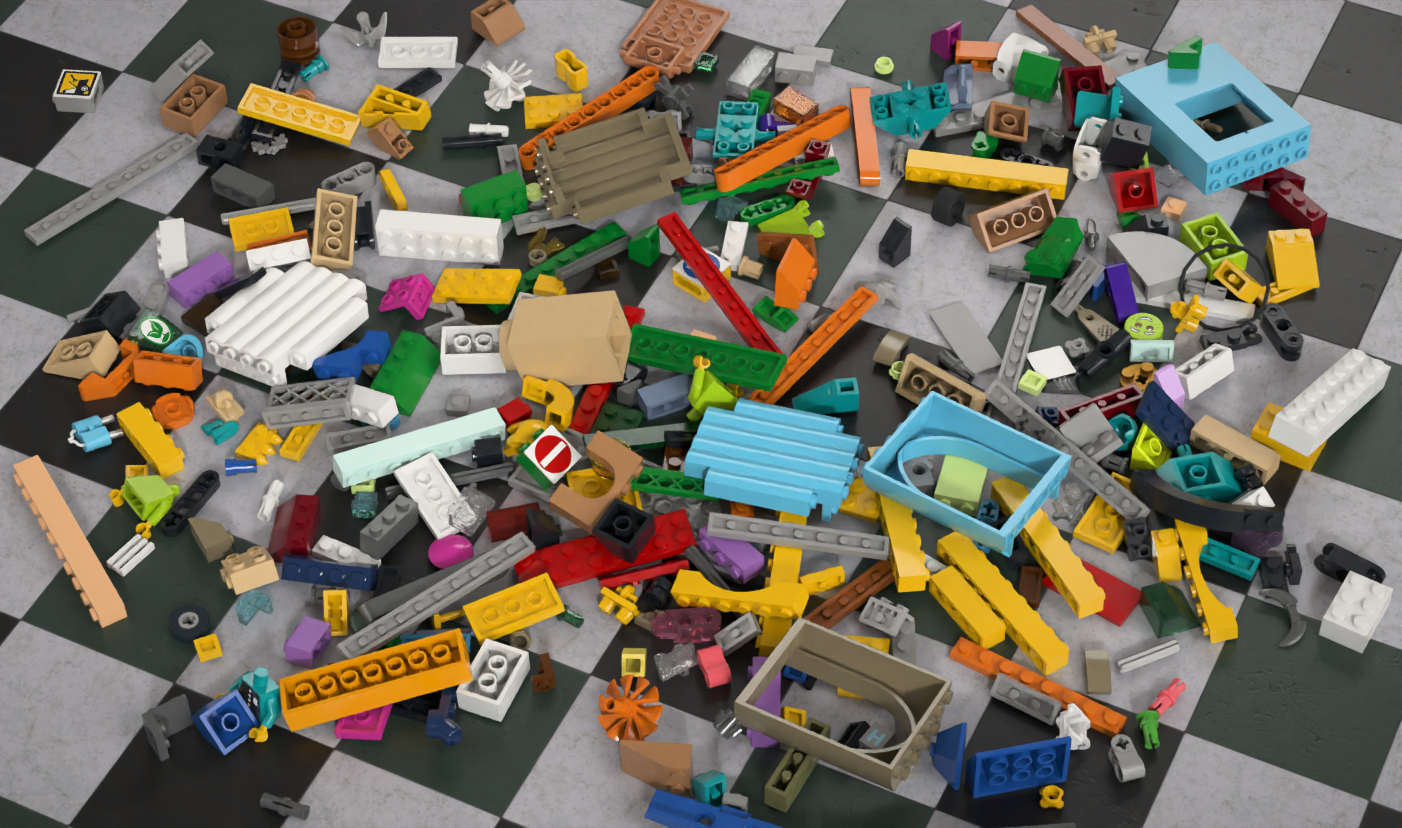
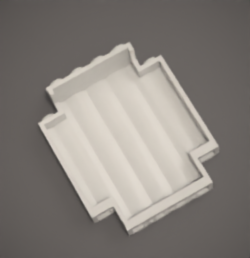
(285, 321)

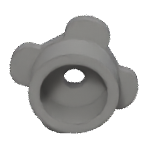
(1077, 348)

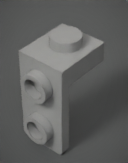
(455, 318)

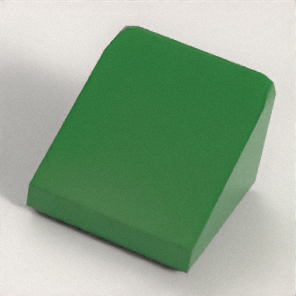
(1127, 218)

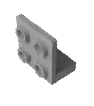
(1091, 433)

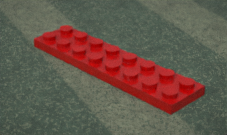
(589, 558)

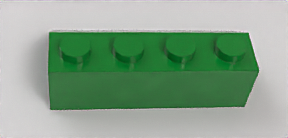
(408, 371)

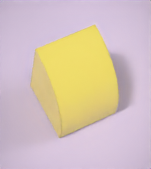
(634, 661)

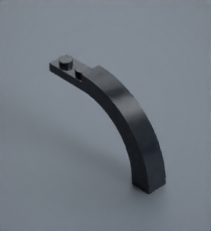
(1199, 511)

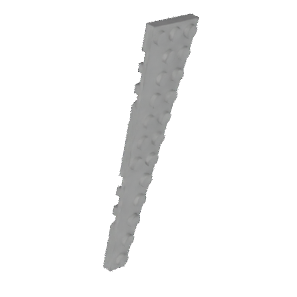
(968, 120)

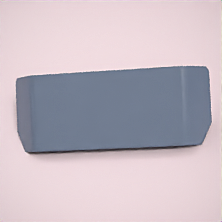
(960, 85)

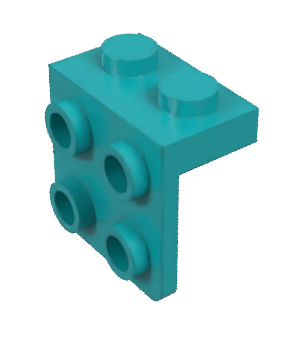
(1097, 106)

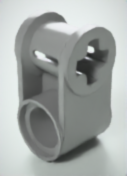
(1125, 759)

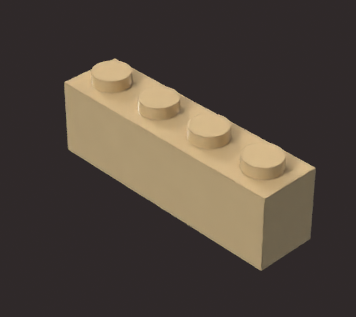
(1240, 450)

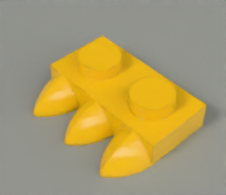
(259, 443)

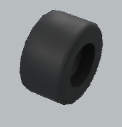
(948, 206)

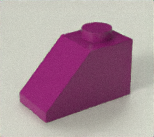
(944, 40)

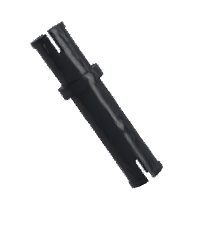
(482, 140)

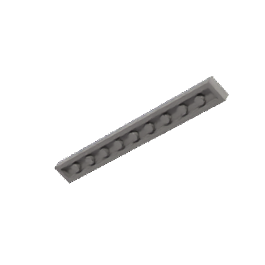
(111, 189)
(1019, 343)
(1079, 464)
(436, 597)

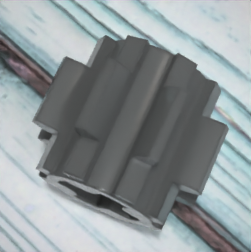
(727, 724)

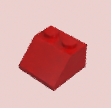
(1133, 189)

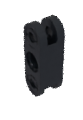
(364, 227)
(1281, 332)
(1342, 561)

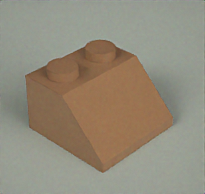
(1007, 121)

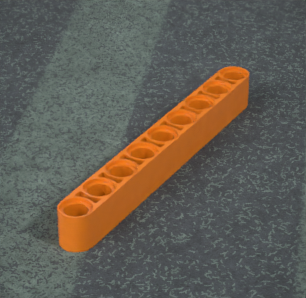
(600, 109)
(781, 148)

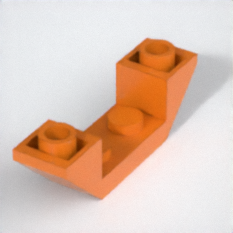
(97, 387)

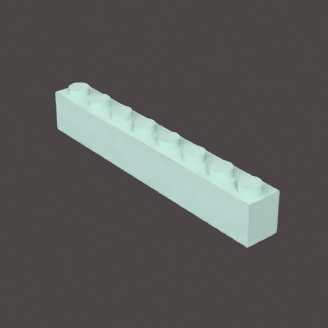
(393, 453)

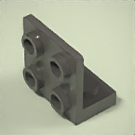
(166, 721)

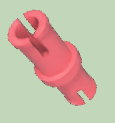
(1167, 697)

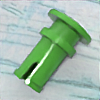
(1149, 724)

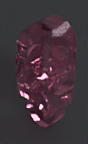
(687, 624)

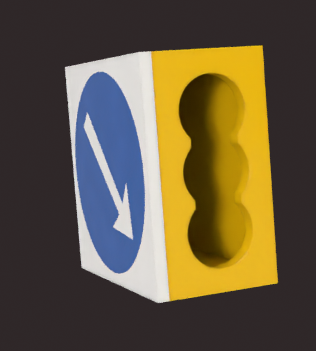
(686, 279)

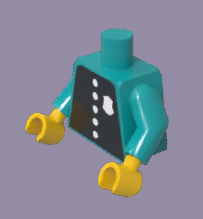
(261, 697)

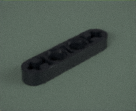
(187, 501)

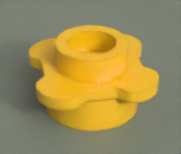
(1051, 791)

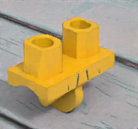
(1185, 314)
(611, 599)

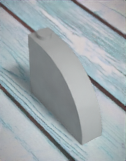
(1154, 261)

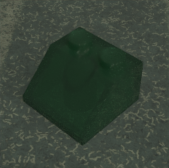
(1167, 609)

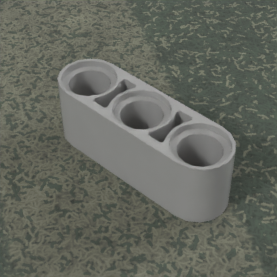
(352, 180)

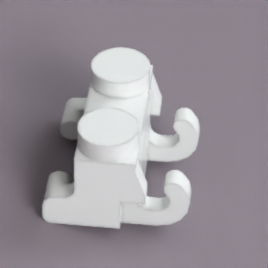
(1074, 724)

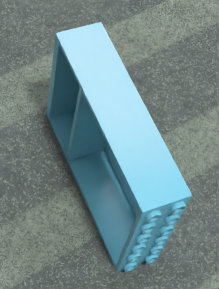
(1176, 97)

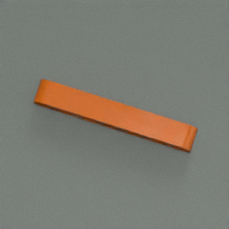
(865, 137)

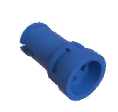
(235, 466)

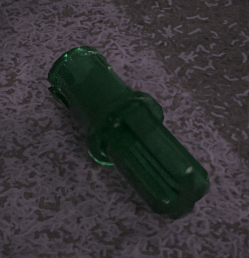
(570, 617)

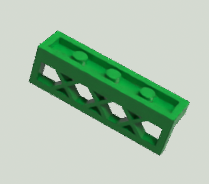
(670, 483)

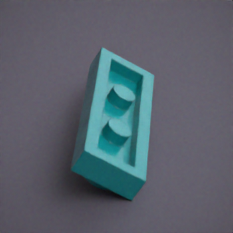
(1229, 559)

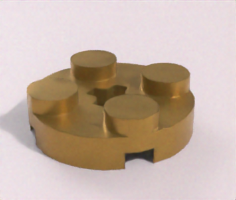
(1137, 372)

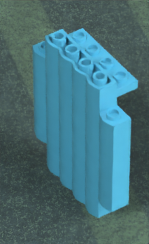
(774, 458)

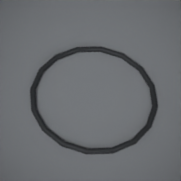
(1235, 247)

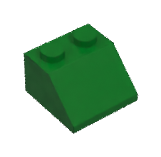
(1037, 76)

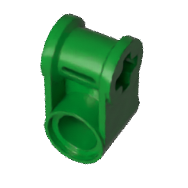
(984, 145)

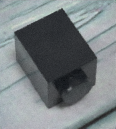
(487, 452)

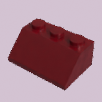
(295, 527)

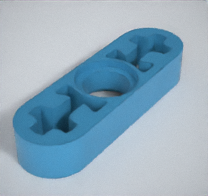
(981, 516)

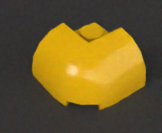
(521, 433)

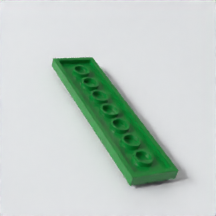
(728, 361)

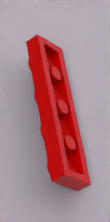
(634, 576)

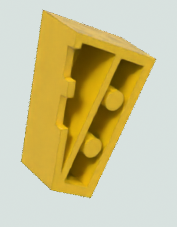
(404, 109)

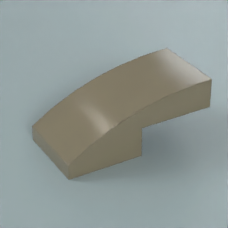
(891, 348)
(1097, 671)

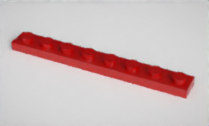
(598, 393)

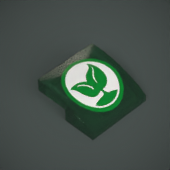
(153, 332)

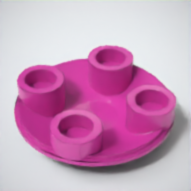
(450, 551)

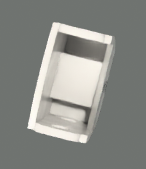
(1010, 54)
(1085, 155)

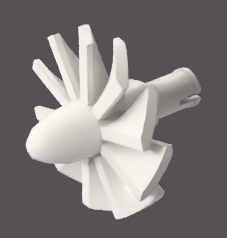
(505, 86)

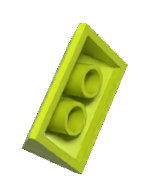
(1148, 451)

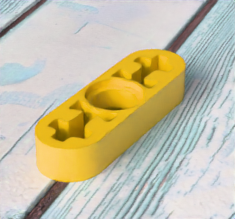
(393, 190)

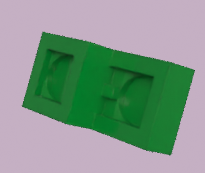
(773, 315)

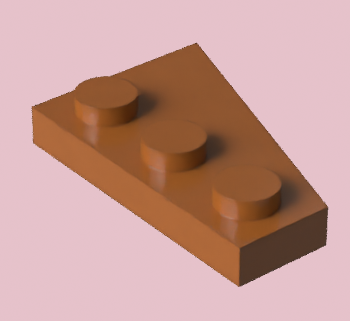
(775, 244)

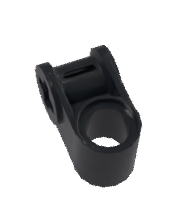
(632, 373)

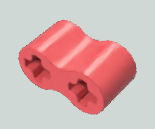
(714, 666)

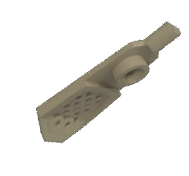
(1098, 326)

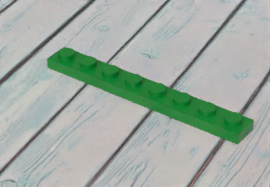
(768, 180)
(584, 247)

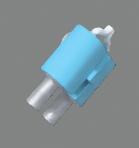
(92, 433)

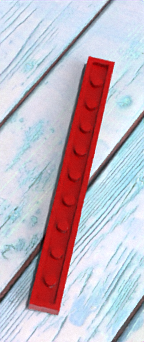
(715, 283)

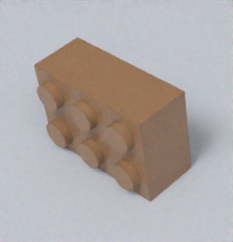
(193, 105)

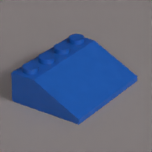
(1018, 767)

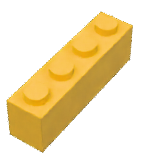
(151, 440)
(967, 607)

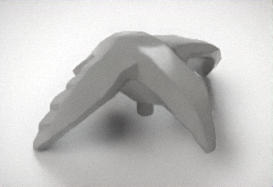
(368, 34)
(883, 289)

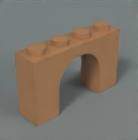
(622, 465)

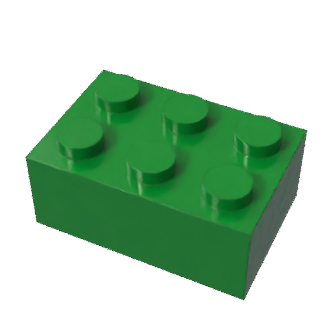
(496, 197)

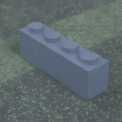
(665, 396)

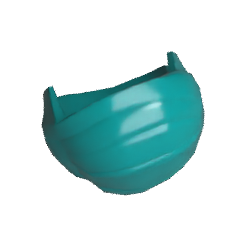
(1126, 430)

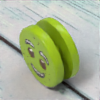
(1144, 327)

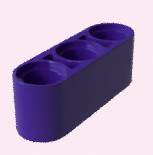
(1120, 291)

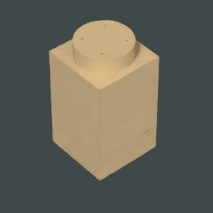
(567, 339)

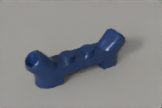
(439, 721)

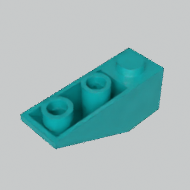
(832, 397)

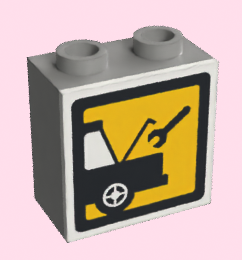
(78, 91)

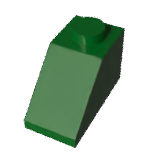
(645, 246)

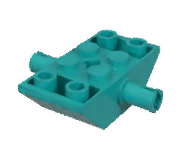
(911, 109)
(735, 130)
(1201, 475)

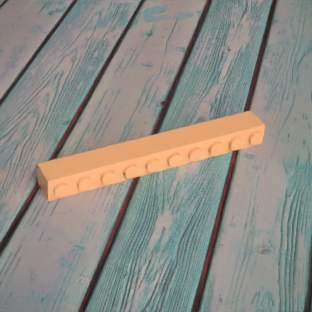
(69, 541)

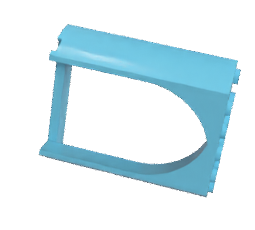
(956, 430)

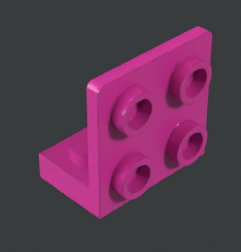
(412, 292)

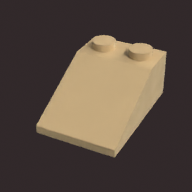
(83, 355)

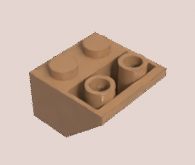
(496, 21)

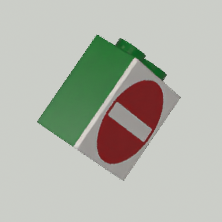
(547, 456)

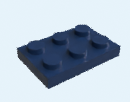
(1164, 417)

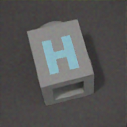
(877, 737)

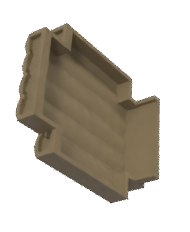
(611, 165)

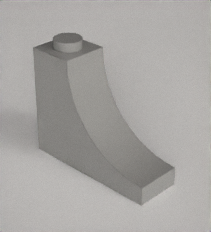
(180, 71)

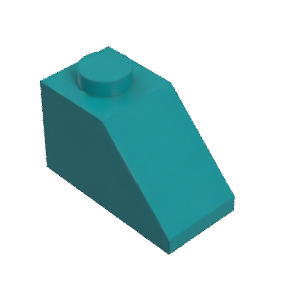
(709, 787)

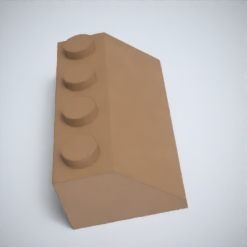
(1013, 220)

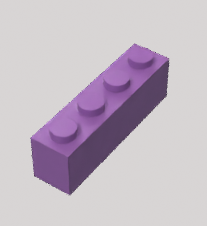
(768, 702)

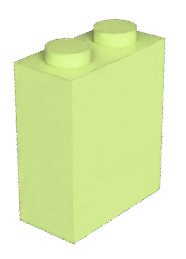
(961, 484)

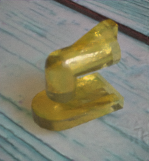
(536, 242)

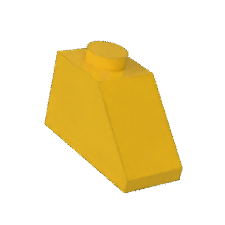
(1165, 555)

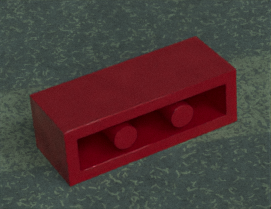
(1297, 207)

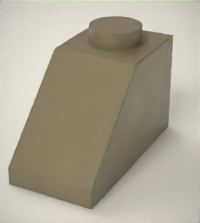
(211, 538)

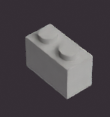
(795, 69)

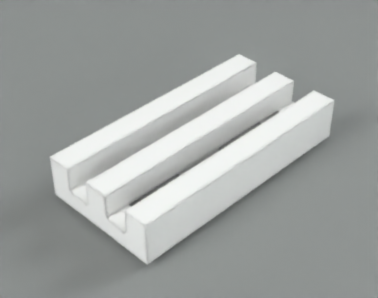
(128, 552)

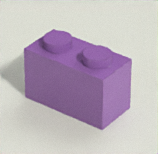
(307, 642)

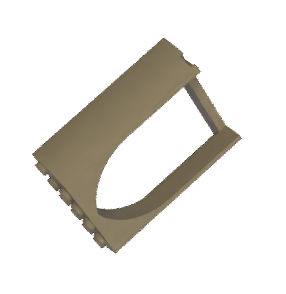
(901, 688)

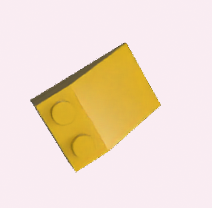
(1292, 258)

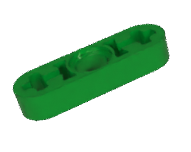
(754, 215)

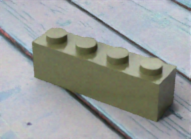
(793, 771)

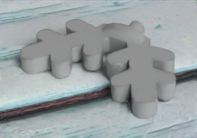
(278, 143)

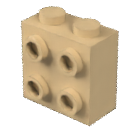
(248, 570)

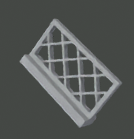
(311, 411)

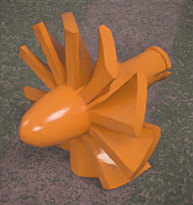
(627, 715)

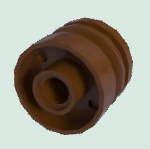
(298, 40)

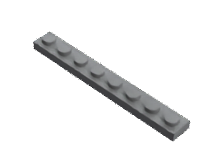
(798, 536)
(905, 648)

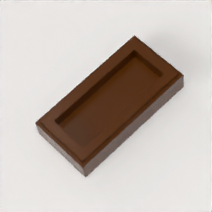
(1031, 584)

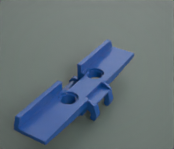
(682, 812)

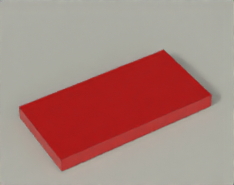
(1119, 596)

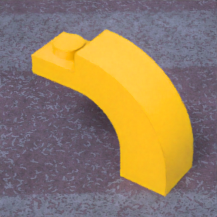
(554, 396)

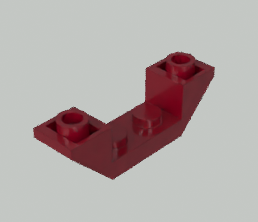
(806, 188)

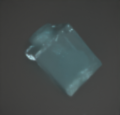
(251, 604)

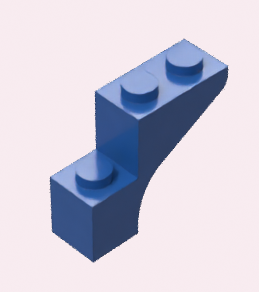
(349, 362)

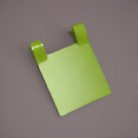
(793, 222)

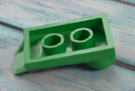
(1055, 248)

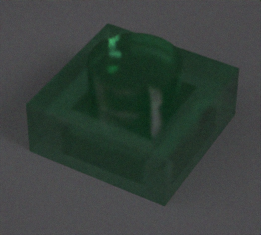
(706, 62)

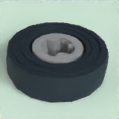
(189, 613)

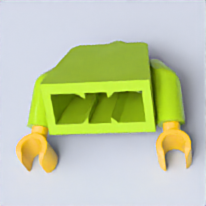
(709, 391)
(148, 498)

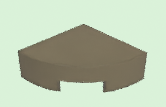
(645, 619)

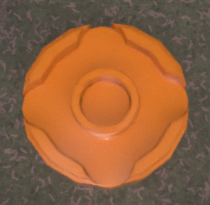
(173, 411)

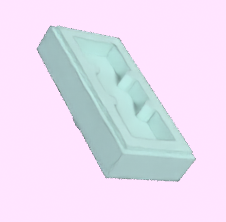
(1151, 351)

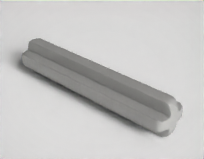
(1148, 656)

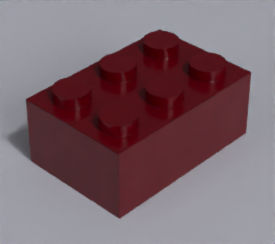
(1075, 80)

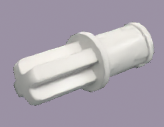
(476, 129)
(270, 500)

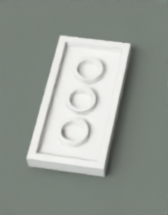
(418, 52)
(432, 489)

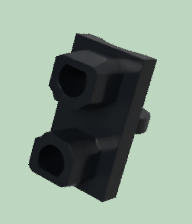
(1136, 539)

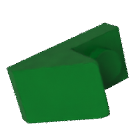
(1186, 54)

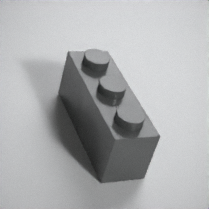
(242, 187)
(389, 527)

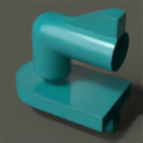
(220, 430)

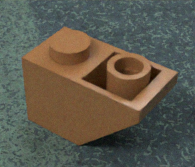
(390, 138)

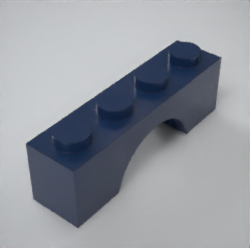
(314, 571)

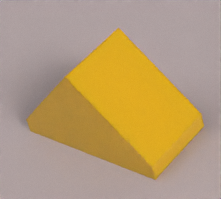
(337, 611)

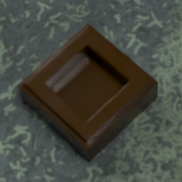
(607, 269)

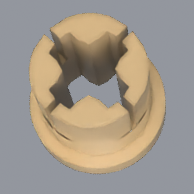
(750, 268)

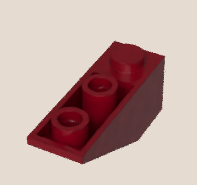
(1266, 180)

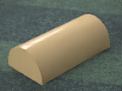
(334, 230)
(922, 377)

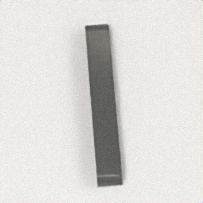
(385, 603)

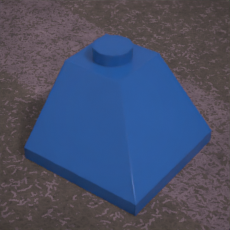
(225, 721)
(949, 753)

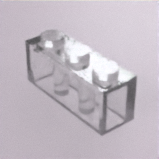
(751, 73)

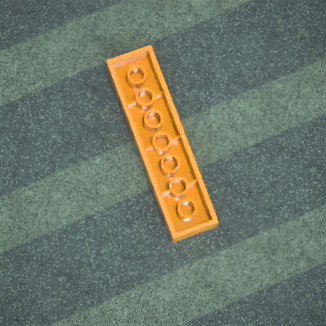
(375, 680)

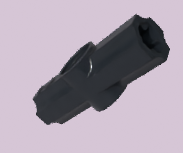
(1104, 354)

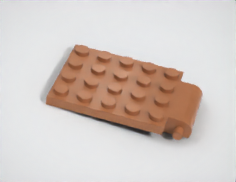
(673, 35)

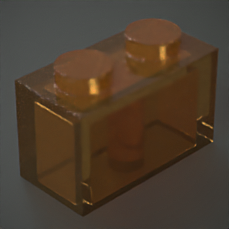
(794, 106)

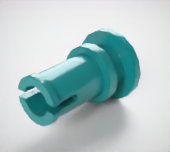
(315, 67)

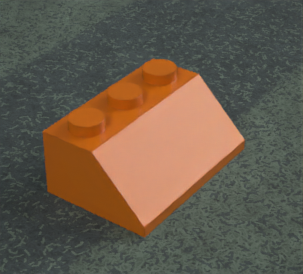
(794, 276)

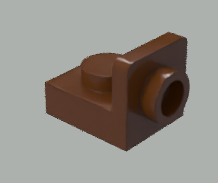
(546, 678)

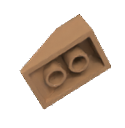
(659, 764)

